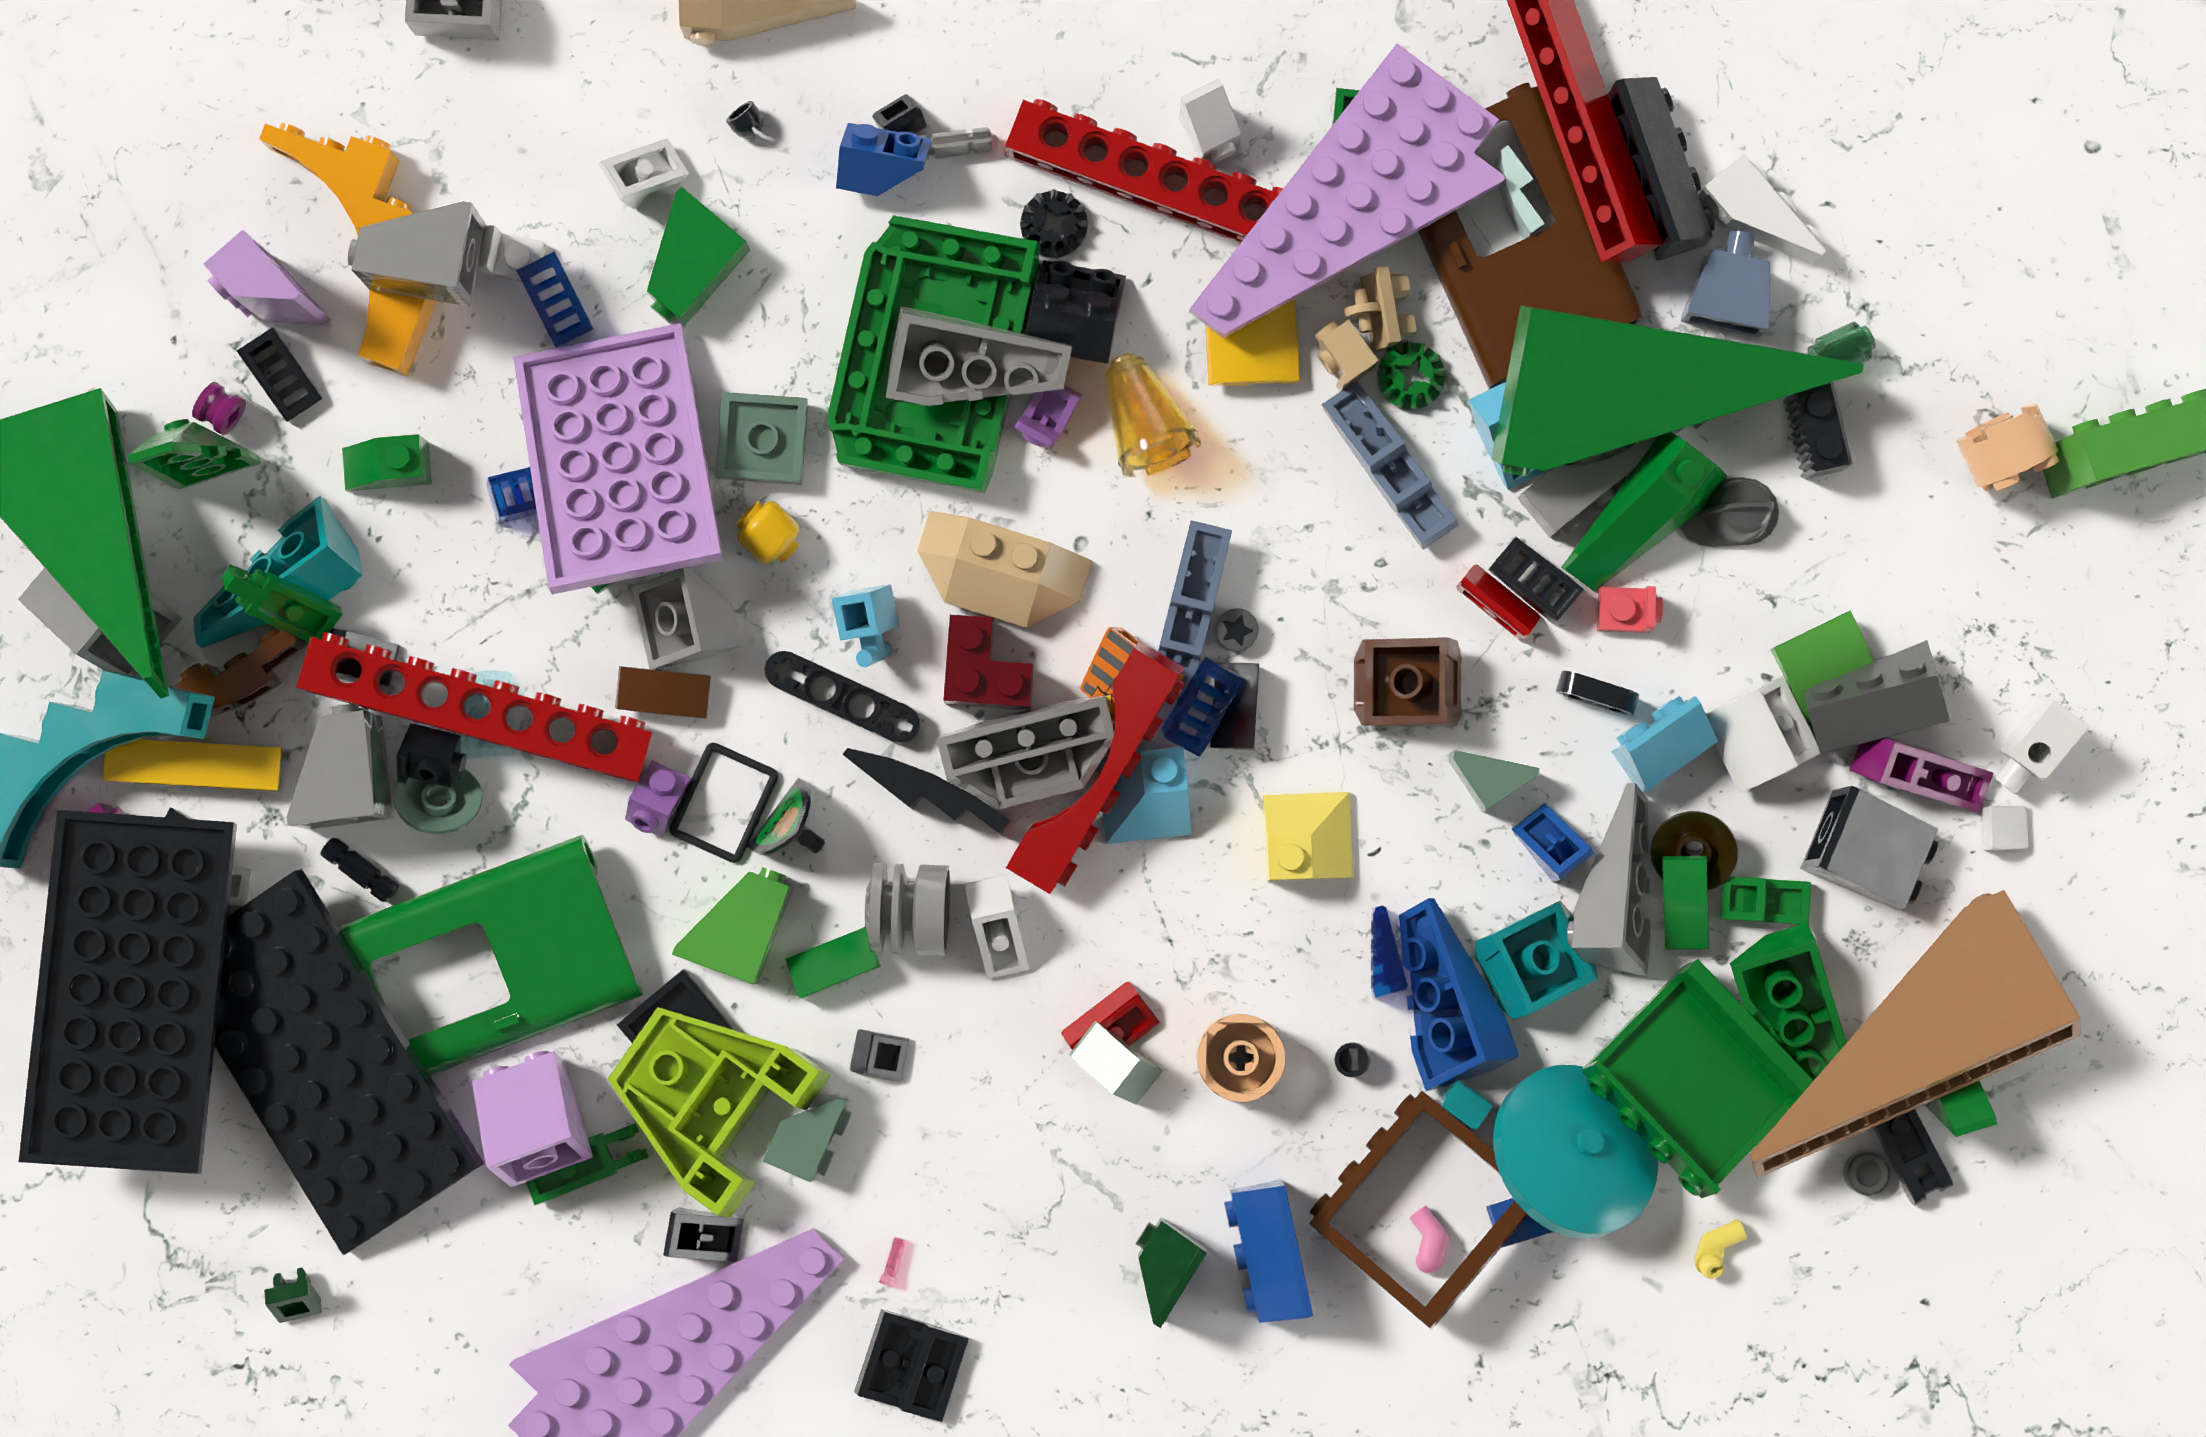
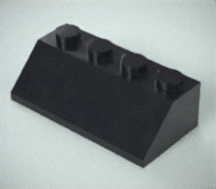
(1661, 165)

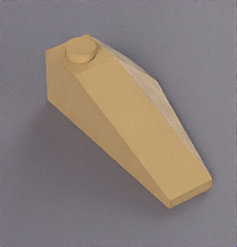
(731, 19)

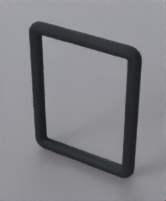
(734, 858)

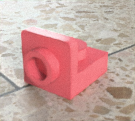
(1628, 609)

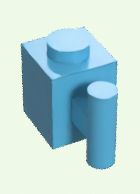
(866, 616)

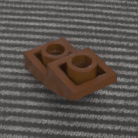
(662, 692)

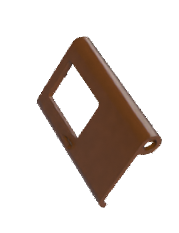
(1545, 271)

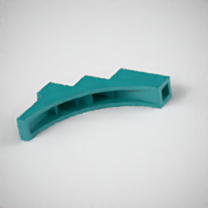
(73, 737)

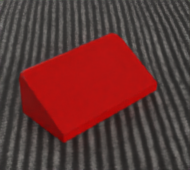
(1498, 602)
(1120, 1012)

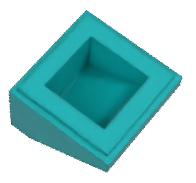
(1465, 1104)

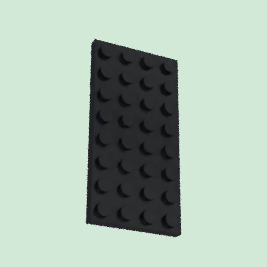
(128, 992)
(331, 1068)

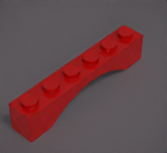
(1138, 694)

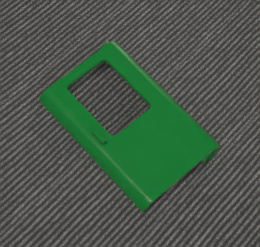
(547, 937)

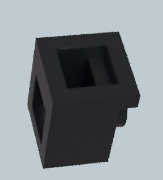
(430, 756)

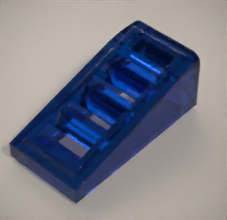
(571, 332)
(511, 479)
(1215, 713)
(1386, 965)

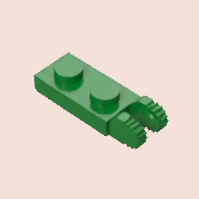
(589, 1170)

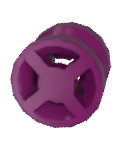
(218, 408)

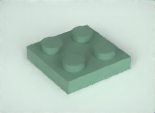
(761, 438)

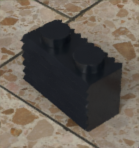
(1818, 431)

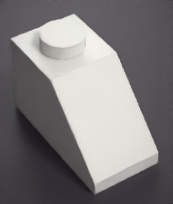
(1210, 122)
(996, 926)

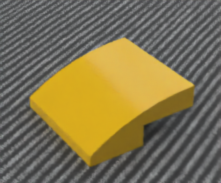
(1257, 352)

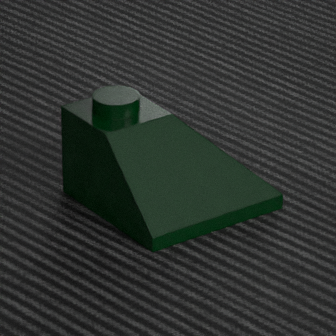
(1167, 1265)

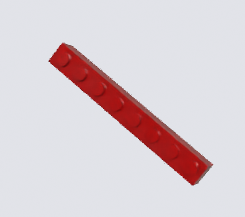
(1586, 128)

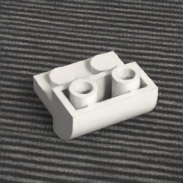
(1762, 734)

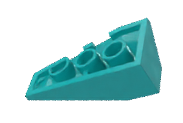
(310, 554)

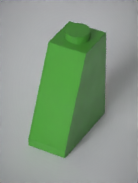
(739, 928)

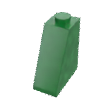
(692, 259)

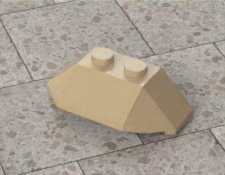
(1000, 570)

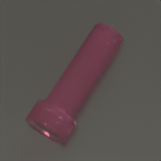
(889, 1276)

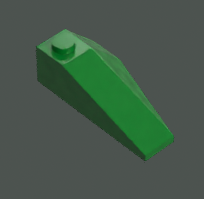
(190, 455)
(1654, 501)
(1791, 997)

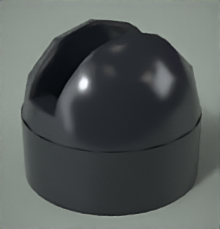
(745, 118)
(1343, 1059)

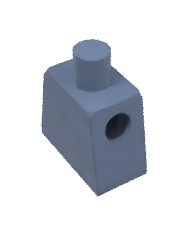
(1731, 289)

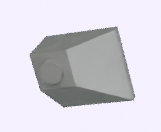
(683, 619)

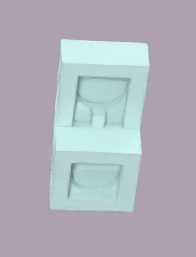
(1515, 183)

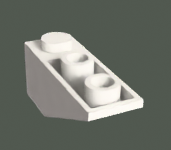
(1748, 203)

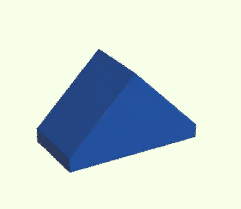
(1552, 843)

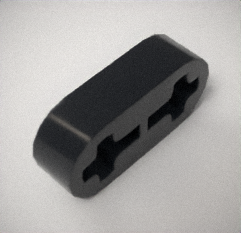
(1597, 693)

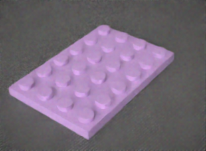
(617, 459)

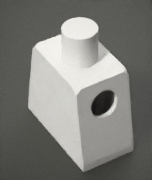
(2055, 733)

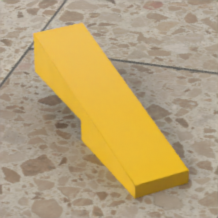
(195, 765)

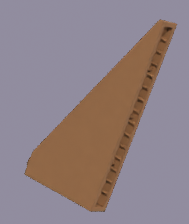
(1956, 1017)

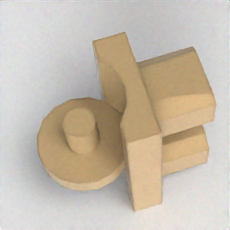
(1377, 308)

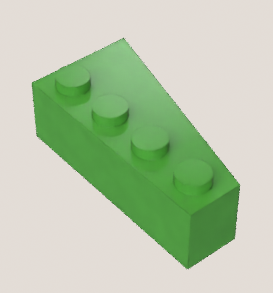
(2129, 444)

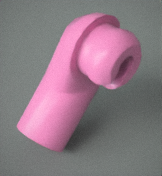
(1433, 1243)

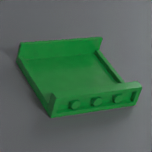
(1697, 1078)

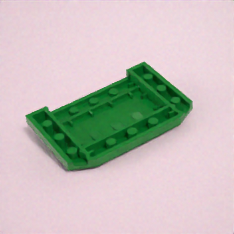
(940, 272)

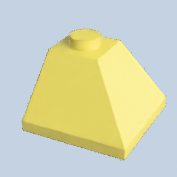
(1308, 836)

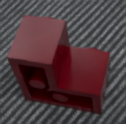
(974, 677)

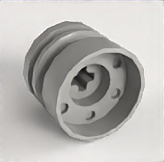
(909, 909)

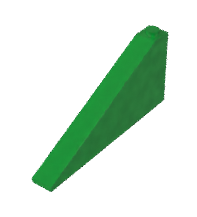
(1606, 384)
(76, 513)

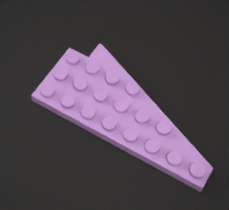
(1374, 178)
(671, 1354)

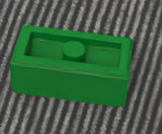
(832, 963)

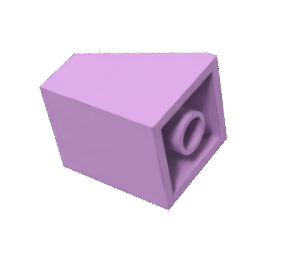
(529, 1119)

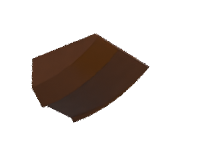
(1408, 682)

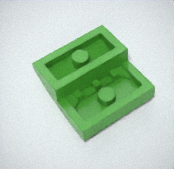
(1821, 656)

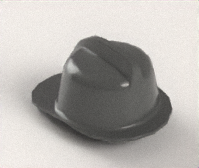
(1737, 514)

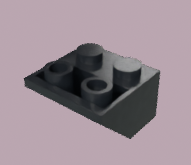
(1077, 308)

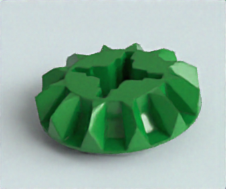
(1392, 381)

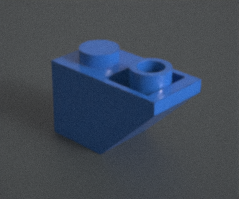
(878, 159)

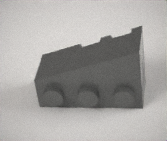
(1877, 700)

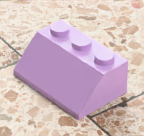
(260, 284)

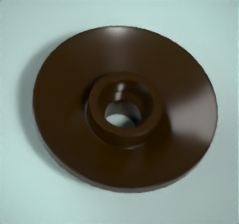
(1714, 835)

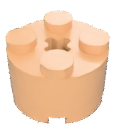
(2008, 447)
(1257, 1075)

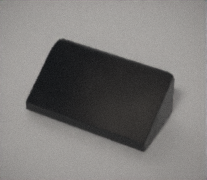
(1239, 721)

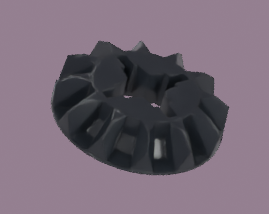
(1073, 227)

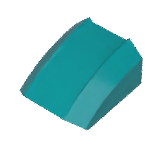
(1532, 961)

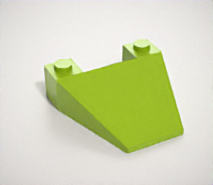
(697, 1089)

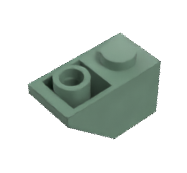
(804, 1139)

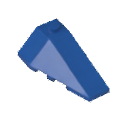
(1455, 1014)

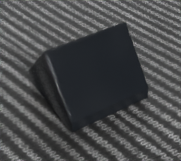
(900, 116)

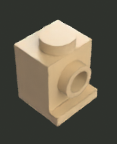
(1345, 353)

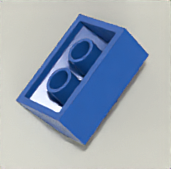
(1268, 1252)

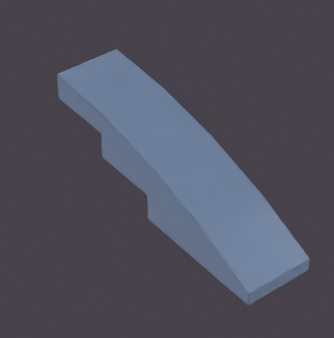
(1390, 465)
(1194, 596)

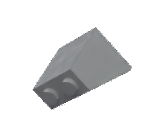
(74, 628)

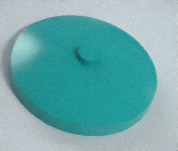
(1571, 1155)

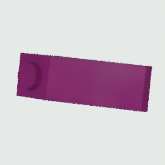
(1922, 772)

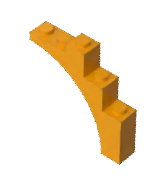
(361, 183)

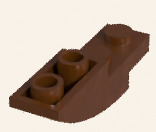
(244, 675)

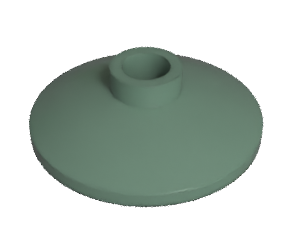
(459, 804)

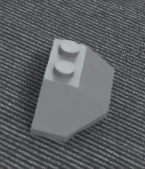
(1029, 752)

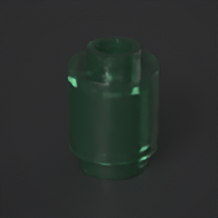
(1845, 343)

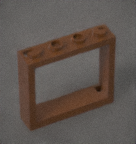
(1356, 1174)

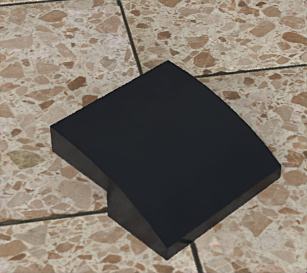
(911, 1365)

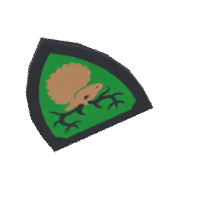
(788, 824)

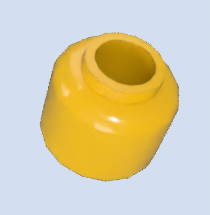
(767, 532)

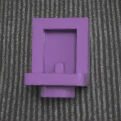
(1048, 416)
(656, 798)

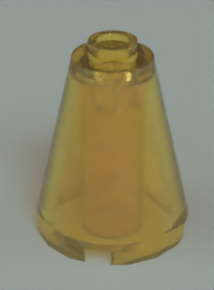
(1146, 419)

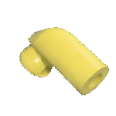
(1713, 1245)

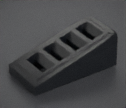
(259, 344)
(1557, 577)

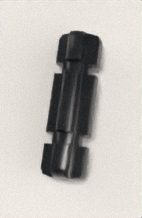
(359, 869)

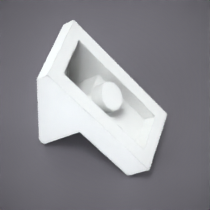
(643, 171)
(506, 253)

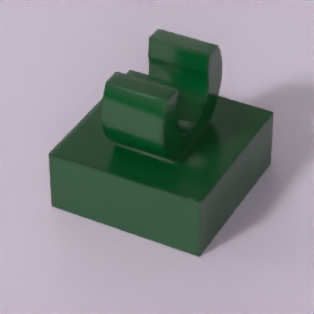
(292, 1299)

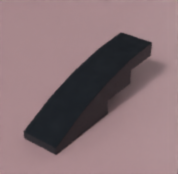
(912, 784)

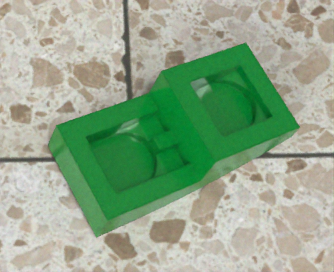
(1765, 900)
(1685, 902)

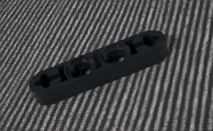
(844, 693)

